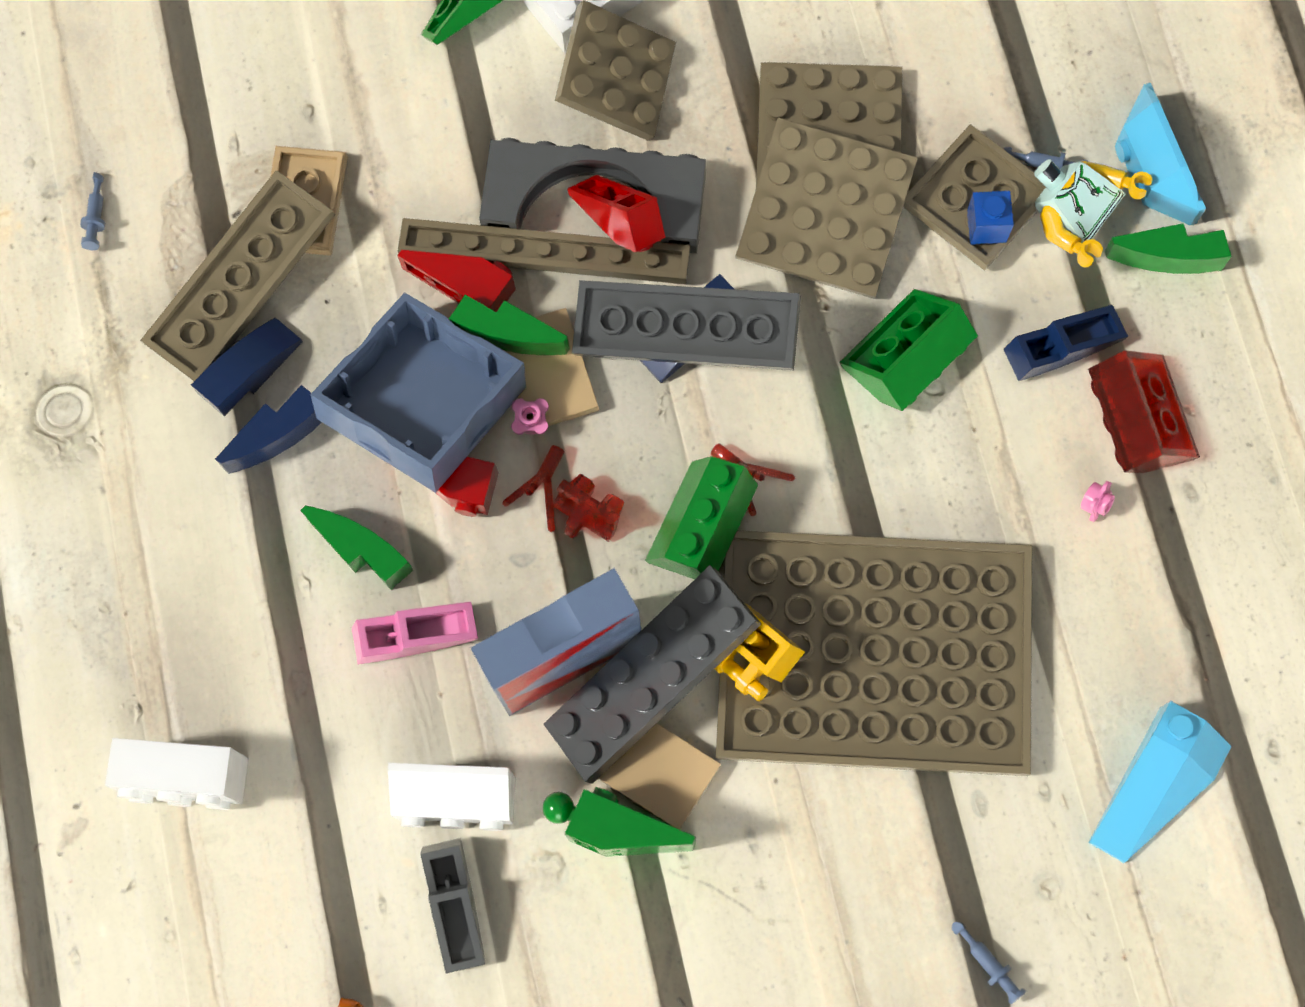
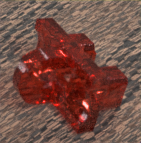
(585, 511)

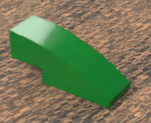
(1171, 250)
(509, 328)
(359, 545)

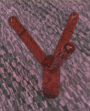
(756, 471)
(543, 475)

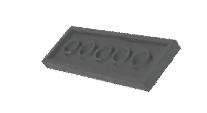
(687, 325)
(651, 674)

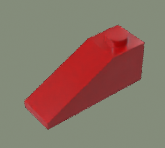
(621, 212)
(461, 276)
(470, 487)

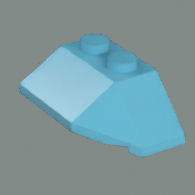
(1151, 147)

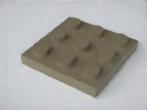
(615, 70)
(967, 167)

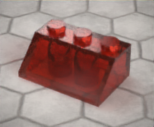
(1142, 412)

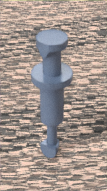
(1036, 159)
(92, 221)
(990, 964)

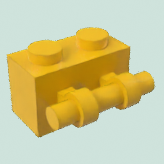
(768, 654)

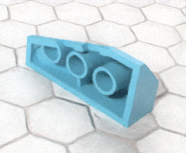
(1167, 772)

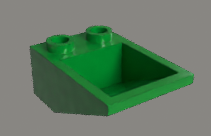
(612, 828)

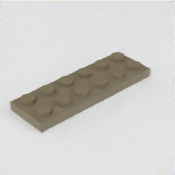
(238, 276)

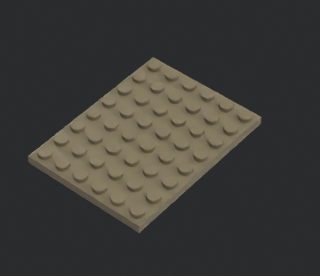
(905, 660)

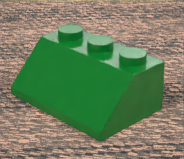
(910, 348)
(703, 517)

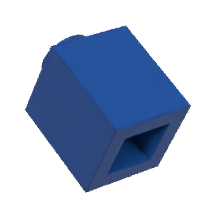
(990, 217)

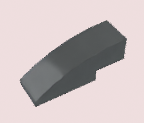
(452, 905)

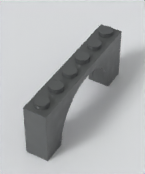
(524, 171)

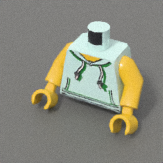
(1080, 201)

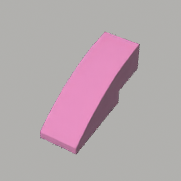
(413, 632)

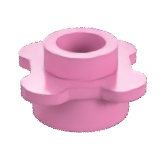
(537, 424)
(1098, 500)

